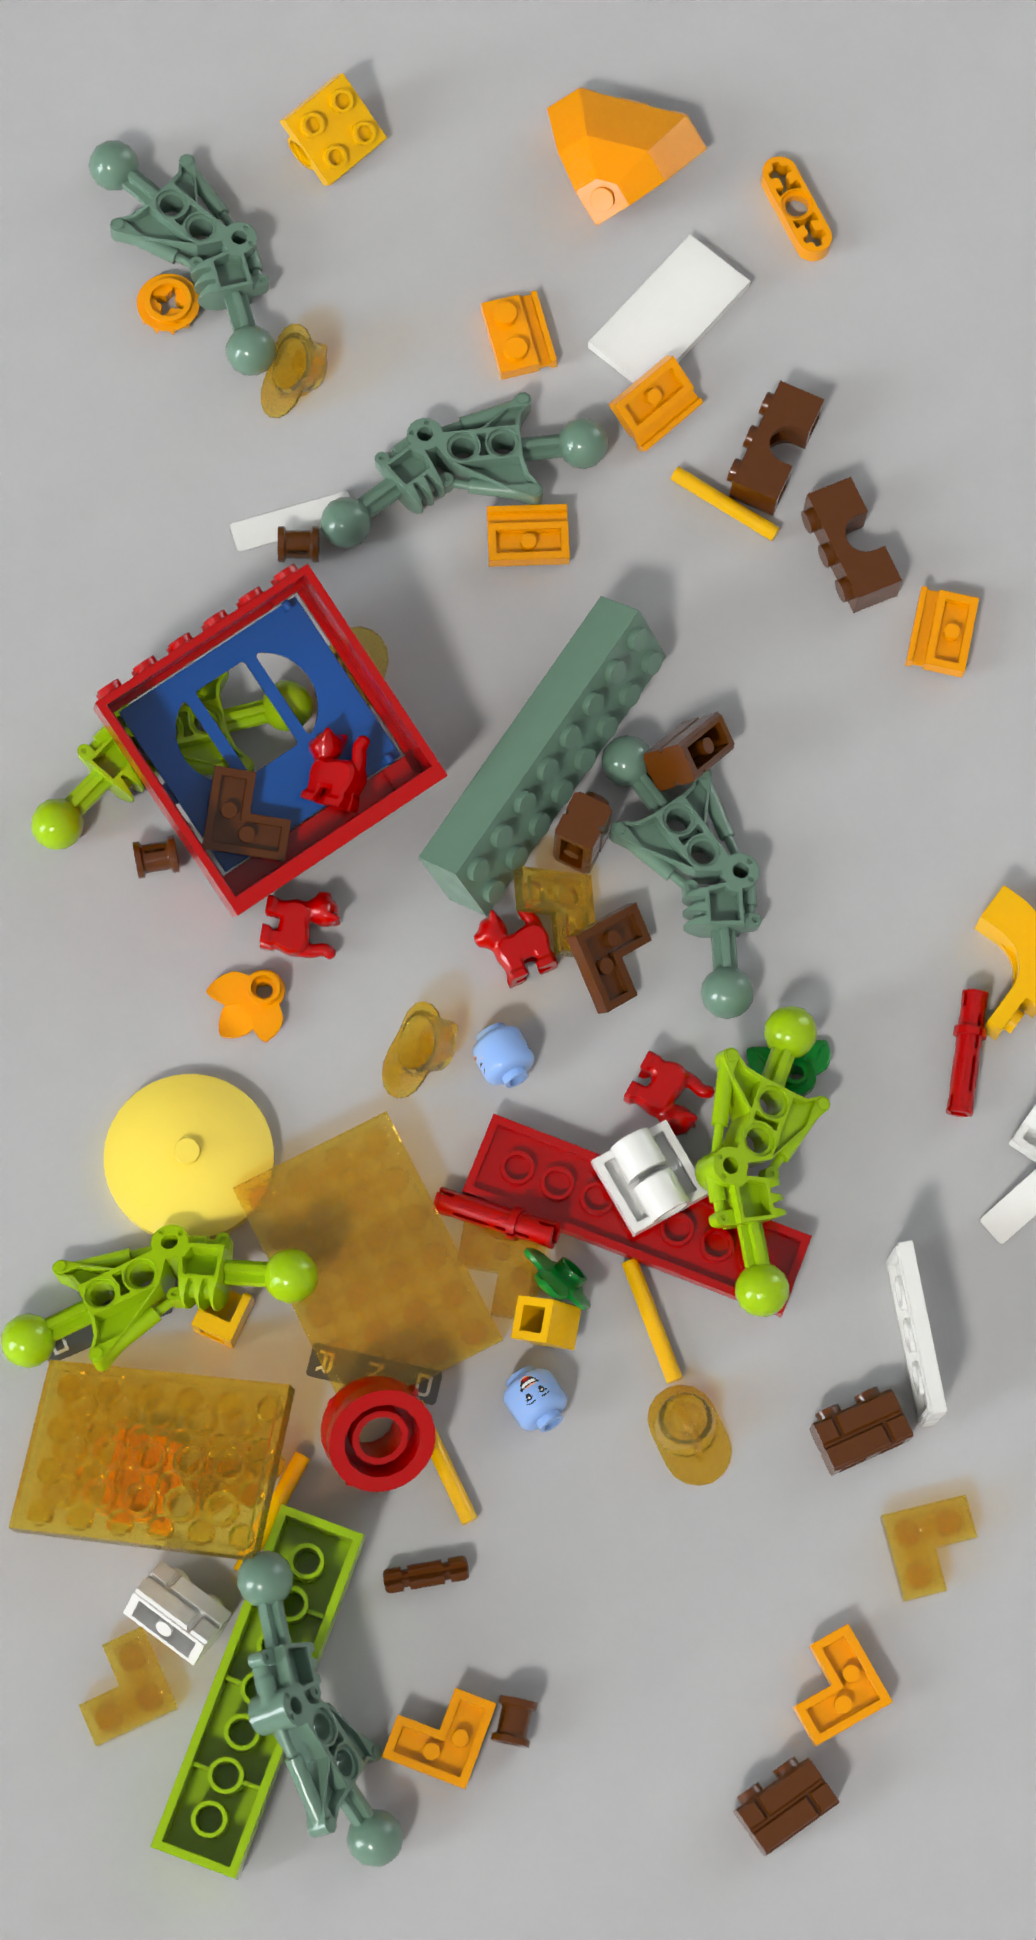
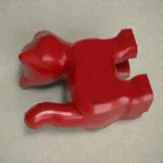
(334, 779)
(295, 918)
(519, 948)
(666, 1086)

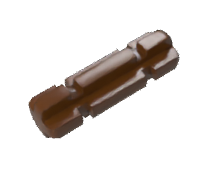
(426, 1574)

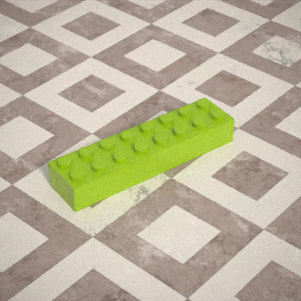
(227, 1763)

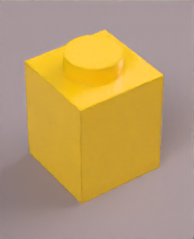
(546, 1322)

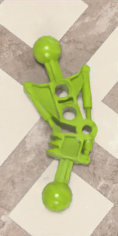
(60, 821)
(747, 1200)
(203, 1275)

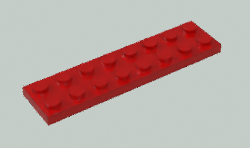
(561, 1185)

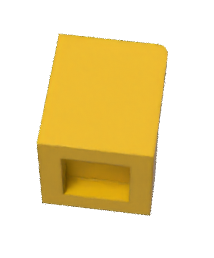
(226, 1324)

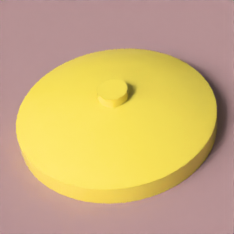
(182, 1152)

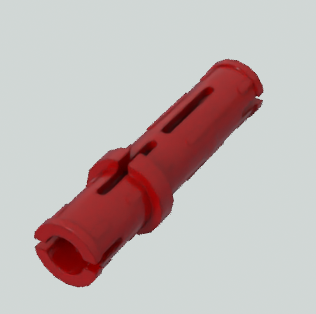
(965, 1066)
(513, 1222)

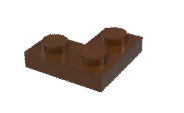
(233, 827)
(600, 953)

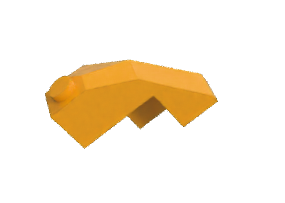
(619, 148)

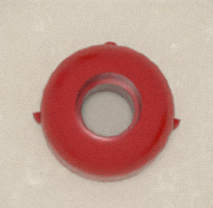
(390, 1459)

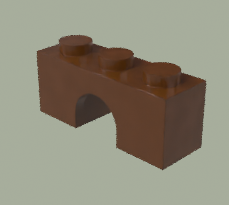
(787, 418)
(861, 576)

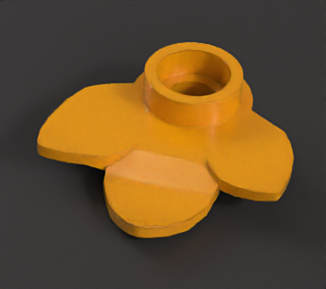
(246, 1010)

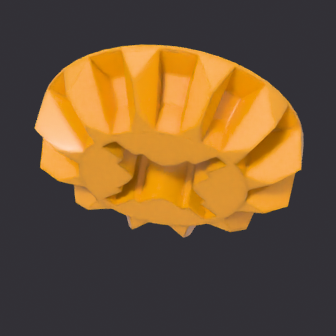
(161, 289)

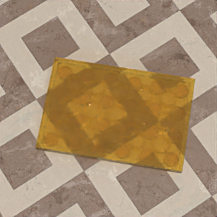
(388, 1272)
(153, 1459)

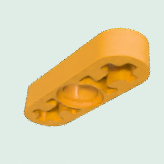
(796, 225)

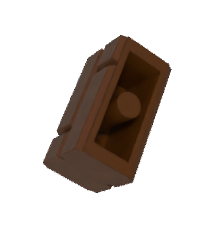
(688, 751)
(582, 831)
(860, 1430)
(785, 1805)

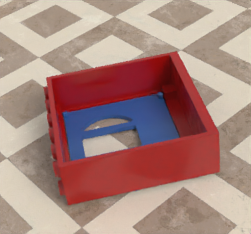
(278, 784)

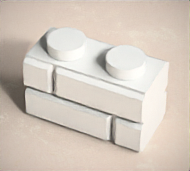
(178, 1612)

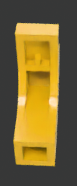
(1012, 926)

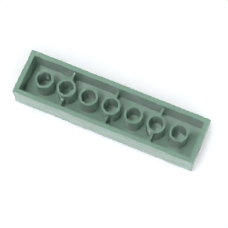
(543, 756)

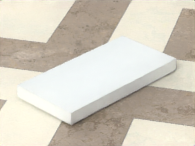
(669, 310)
(916, 1334)

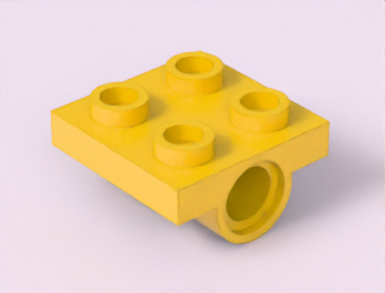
(332, 130)

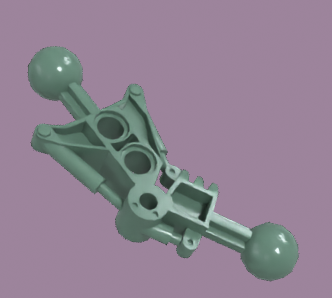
(218, 265)
(412, 474)
(711, 910)
(319, 1743)

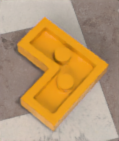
(853, 1688)
(446, 1752)

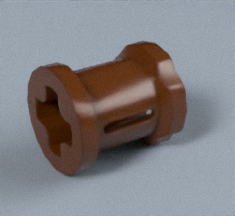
(298, 544)
(156, 857)
(514, 1721)

